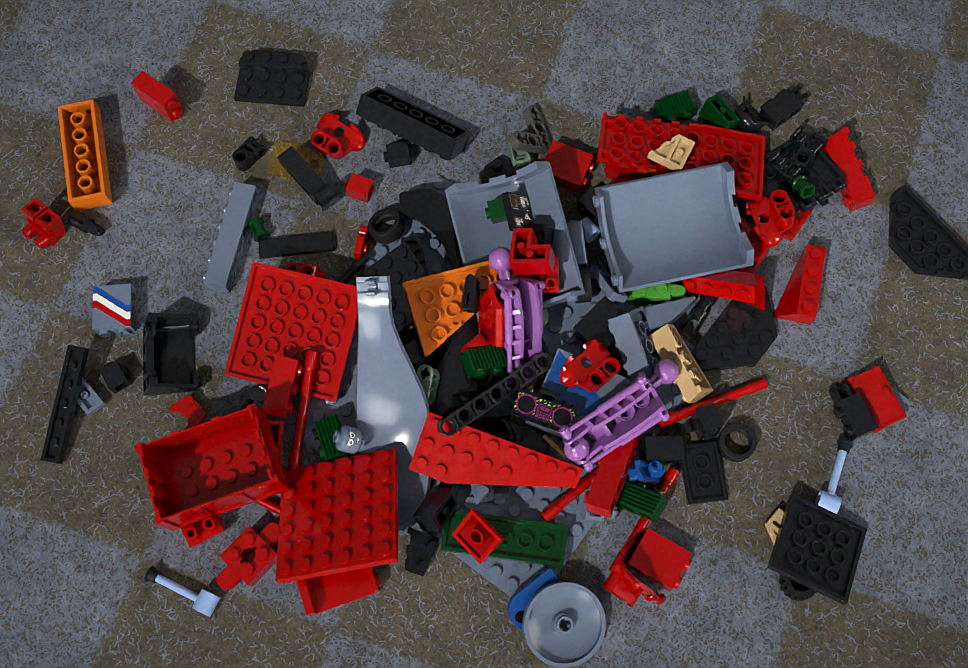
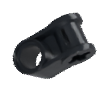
(250, 151)

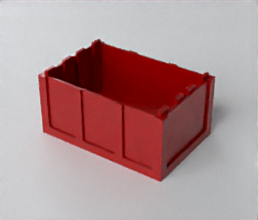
(212, 468)

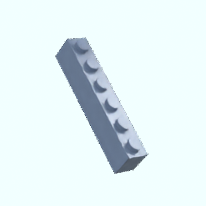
(231, 237)

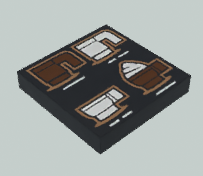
(517, 210)

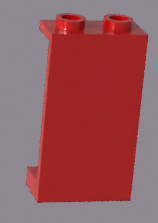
(337, 589)

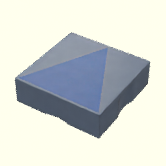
(583, 401)

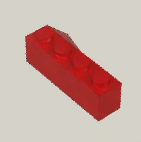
(842, 154)
(730, 285)
(802, 292)

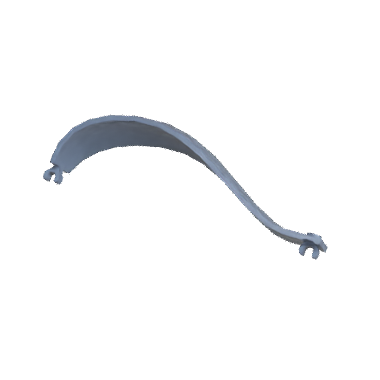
(389, 393)

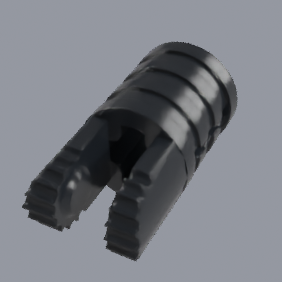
(88, 224)
(470, 295)

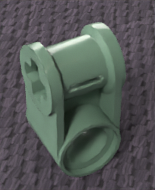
(519, 158)
(430, 382)

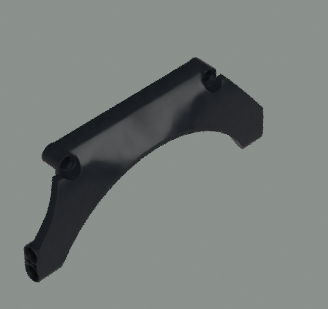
(433, 212)

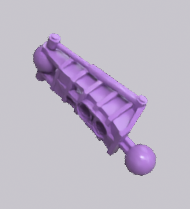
(522, 313)
(632, 409)

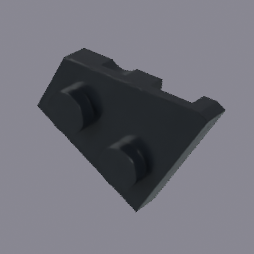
(419, 551)

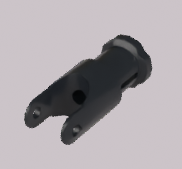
(699, 312)

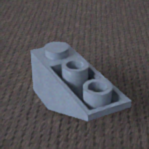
(665, 313)

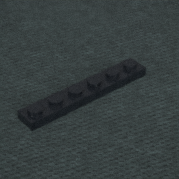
(64, 404)

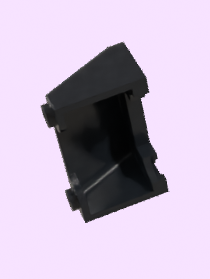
(169, 354)

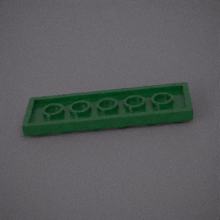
(522, 539)

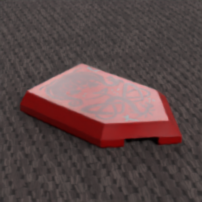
(491, 317)

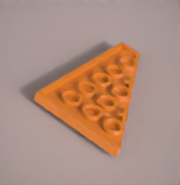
(437, 302)

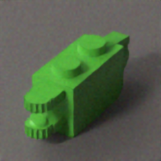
(655, 294)

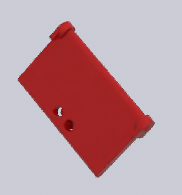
(878, 397)

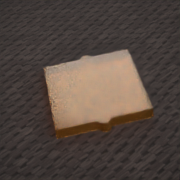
(556, 447)

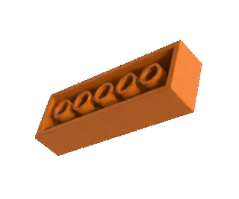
(84, 155)

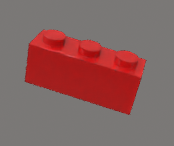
(283, 386)

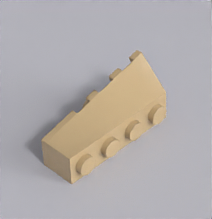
(690, 377)

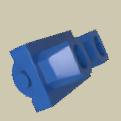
(646, 471)

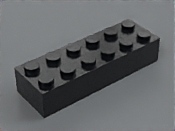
(412, 123)

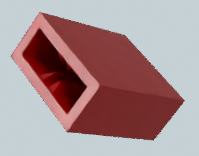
(158, 96)
(569, 165)
(660, 560)

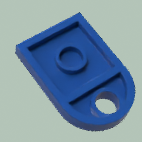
(522, 596)

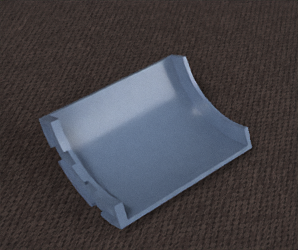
(671, 227)
(479, 236)

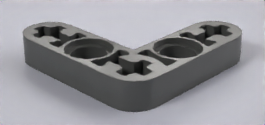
(535, 140)

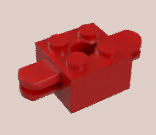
(249, 557)

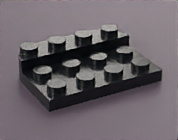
(272, 78)

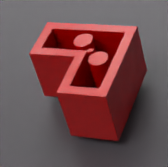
(528, 256)

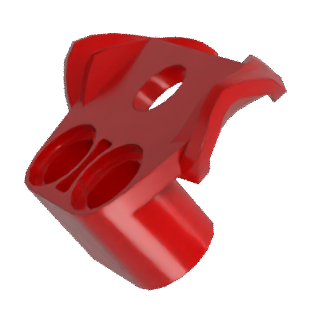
(350, 141)
(772, 231)
(575, 374)
(628, 588)

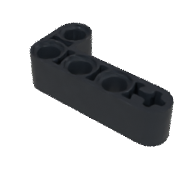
(308, 180)

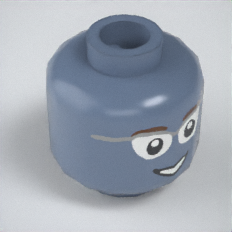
(349, 439)

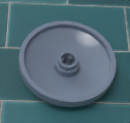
(564, 624)

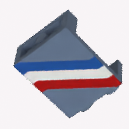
(113, 309)

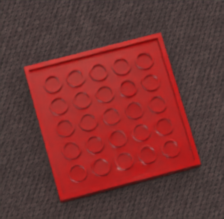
(289, 316)
(339, 516)

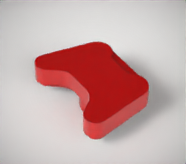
(190, 409)

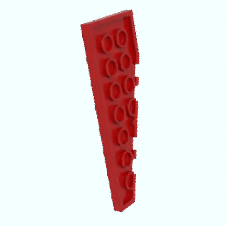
(486, 459)

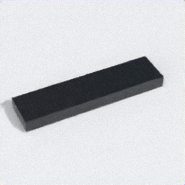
(296, 245)

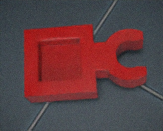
(361, 246)

